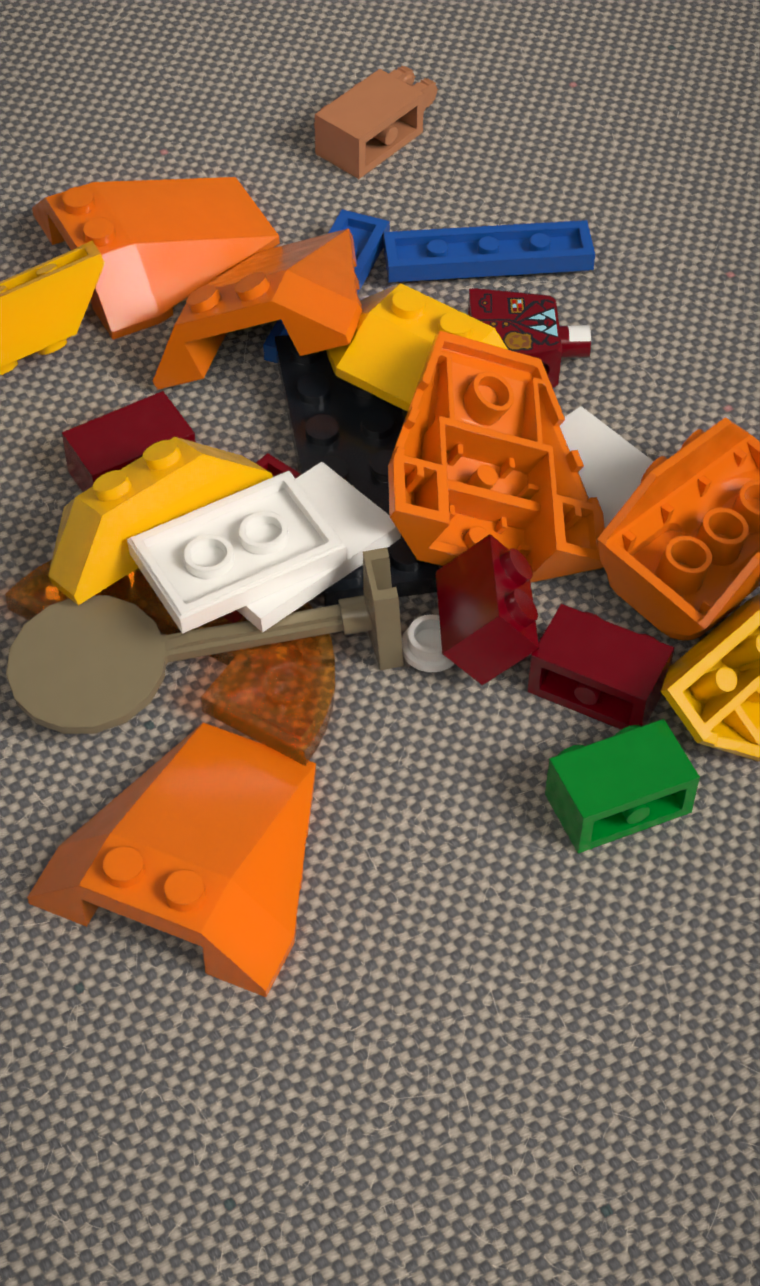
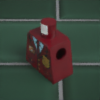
(531, 327)

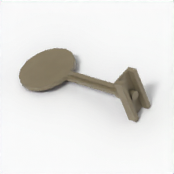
(106, 658)

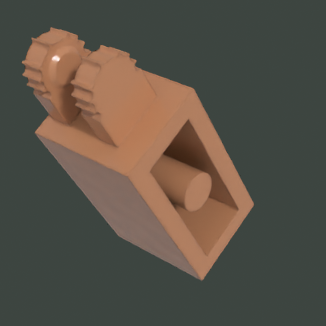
(372, 120)

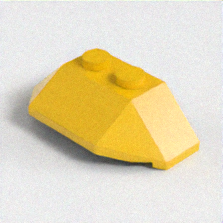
(46, 304)
(396, 340)
(156, 488)
(718, 685)

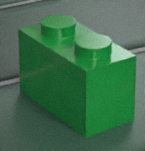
(621, 785)

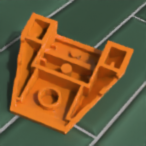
(156, 240)
(301, 283)
(490, 459)
(199, 851)

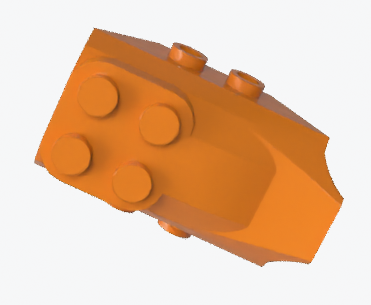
(690, 533)

